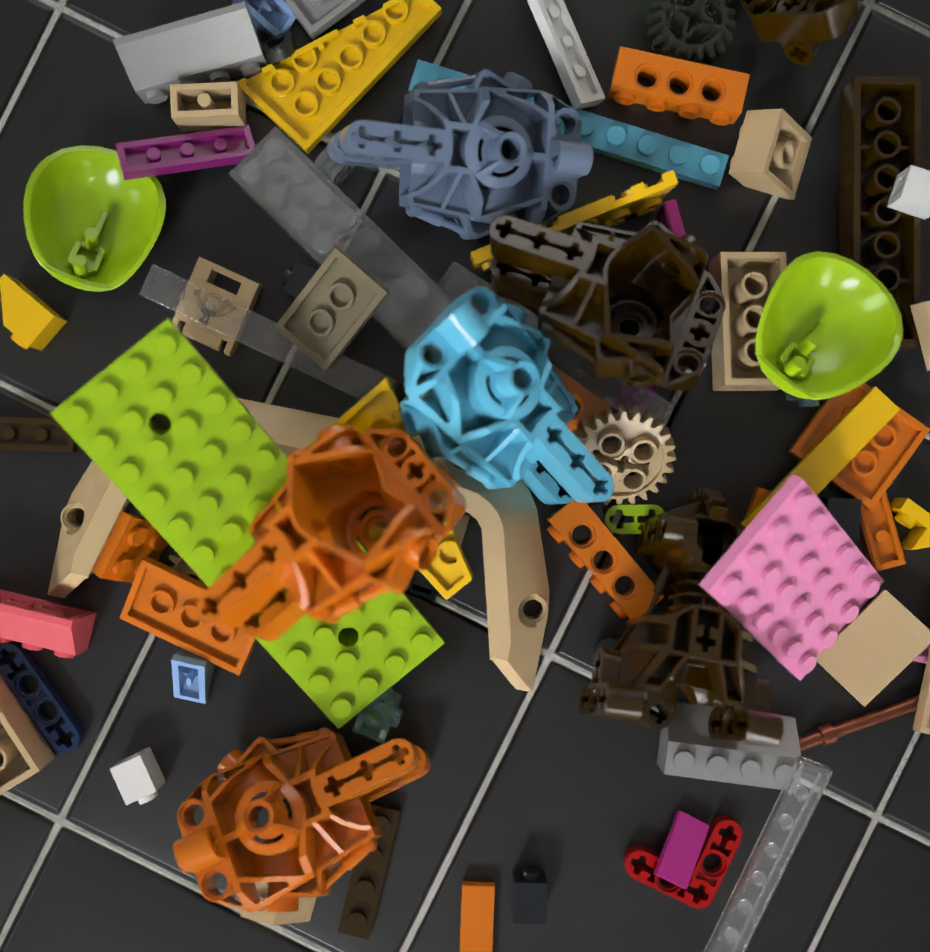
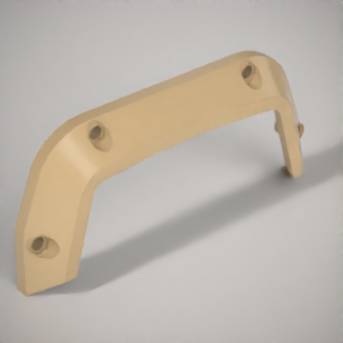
(506, 515)

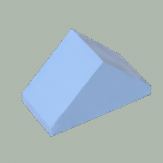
(270, 15)
(191, 676)

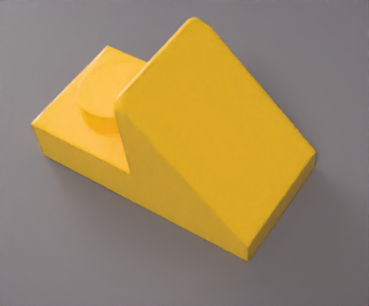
(914, 518)

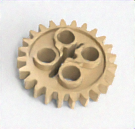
(623, 457)

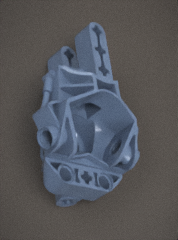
(440, 151)

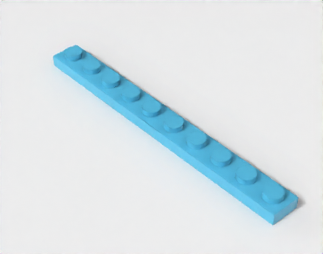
(623, 140)

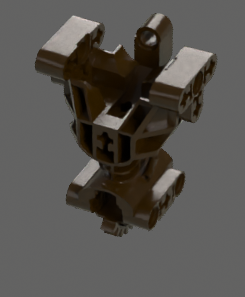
(690, 642)

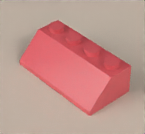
(45, 624)

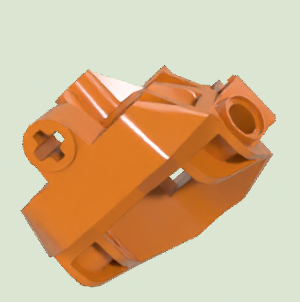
(309, 531)
(328, 822)

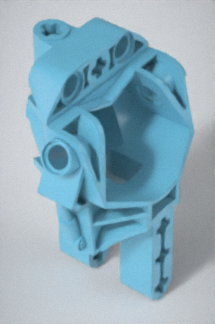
(524, 424)

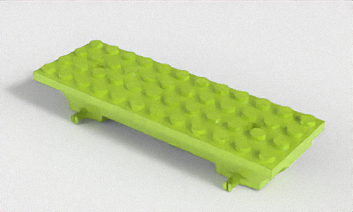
(200, 476)

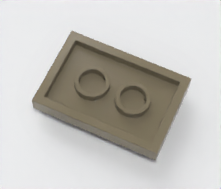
(332, 309)

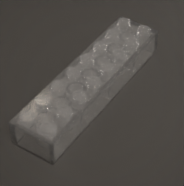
(325, 218)

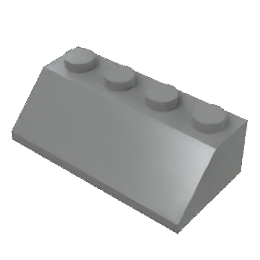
(192, 51)
(692, 753)

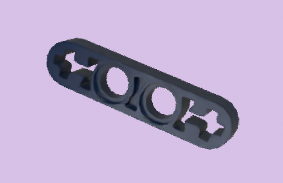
(45, 692)

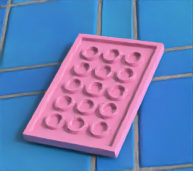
(793, 578)

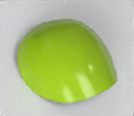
(90, 221)
(826, 327)

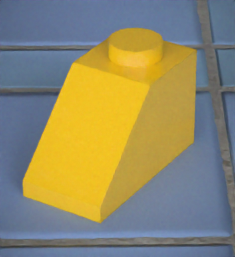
(27, 315)

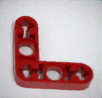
(708, 878)

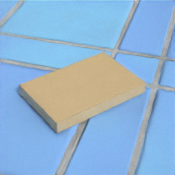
(875, 647)

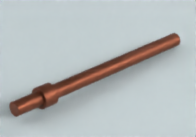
(829, 734)

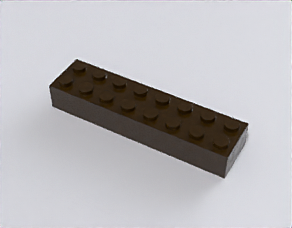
(876, 144)

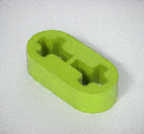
(629, 510)

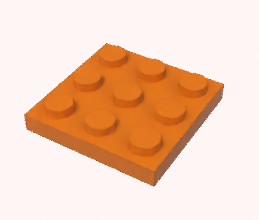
(878, 461)

